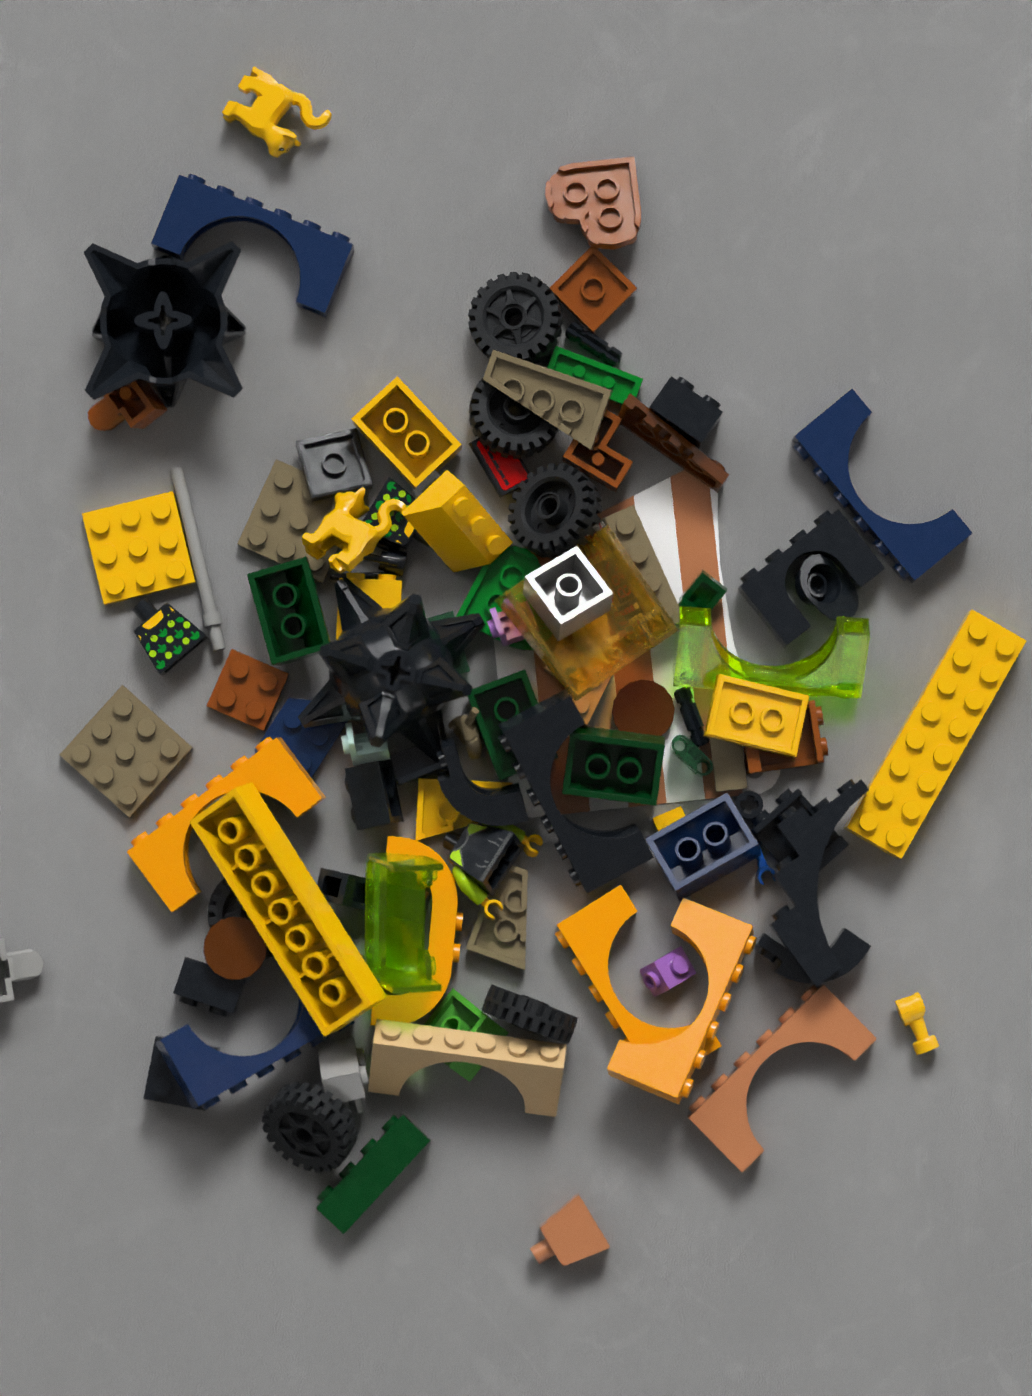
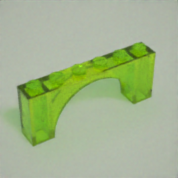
(832, 670)

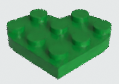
(495, 580)

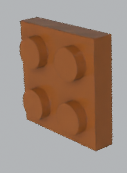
(593, 289)
(247, 690)

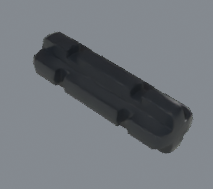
(593, 344)
(691, 716)

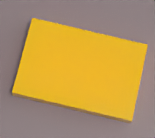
(756, 715)

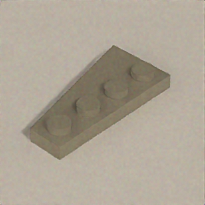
(558, 398)

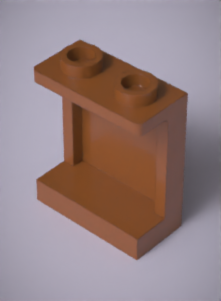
(810, 748)

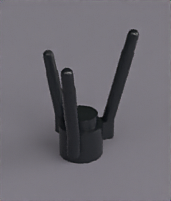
(391, 562)

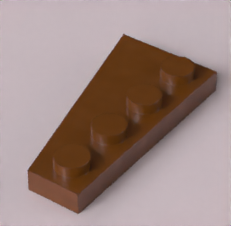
(666, 440)

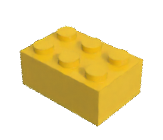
(406, 433)

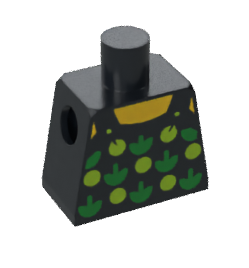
(401, 531)
(166, 635)

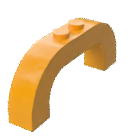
(443, 925)

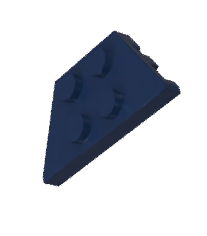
(307, 744)

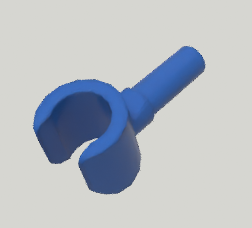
(762, 864)

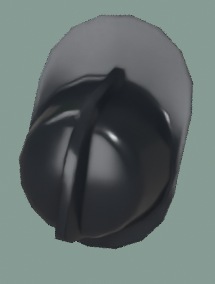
(826, 588)

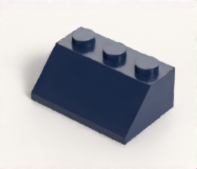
(703, 846)

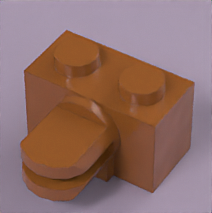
(134, 403)

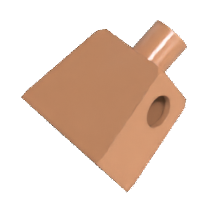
(570, 1234)

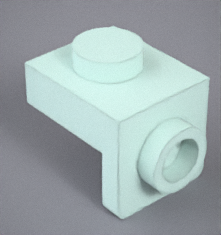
(361, 749)

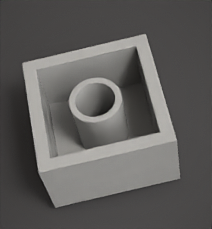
(567, 593)

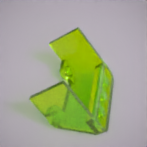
(397, 921)

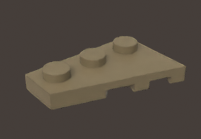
(506, 935)

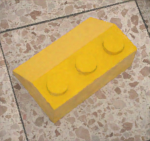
(456, 525)

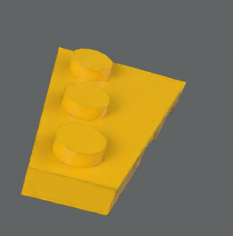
(435, 812)

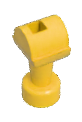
(911, 1013)

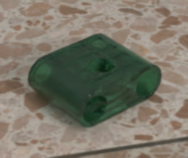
(691, 755)

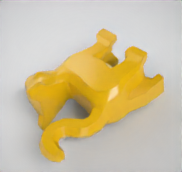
(268, 109)
(349, 533)

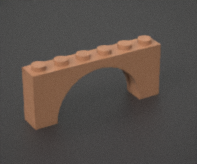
(724, 1112)

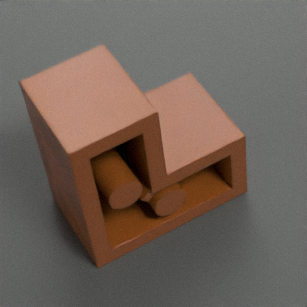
(602, 462)

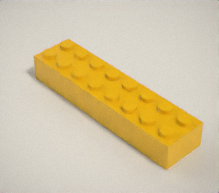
(935, 734)
(288, 909)

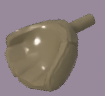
(468, 732)

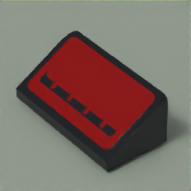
(502, 472)

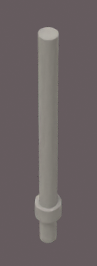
(211, 617)

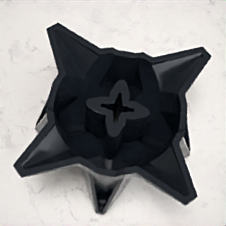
(137, 307)
(360, 661)

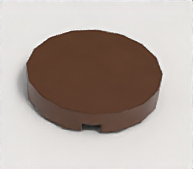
(643, 708)
(234, 948)

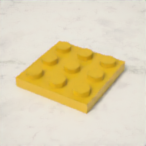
(138, 548)

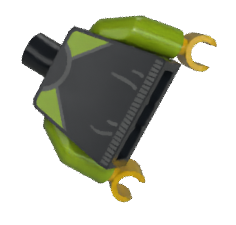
(484, 858)

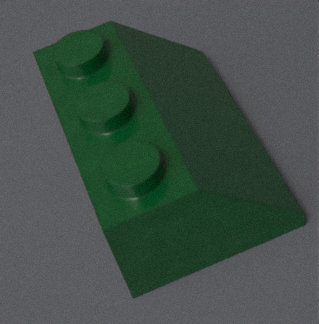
(289, 611)

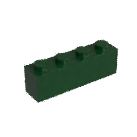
(373, 1173)

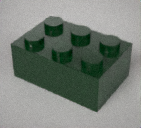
(496, 704)
(614, 765)

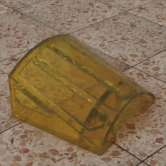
(607, 643)

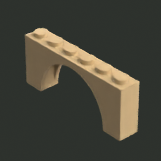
(529, 1064)

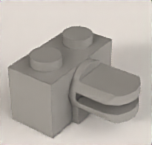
(17, 967)
(344, 1071)

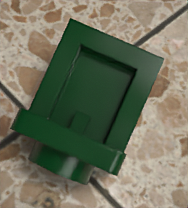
(702, 592)

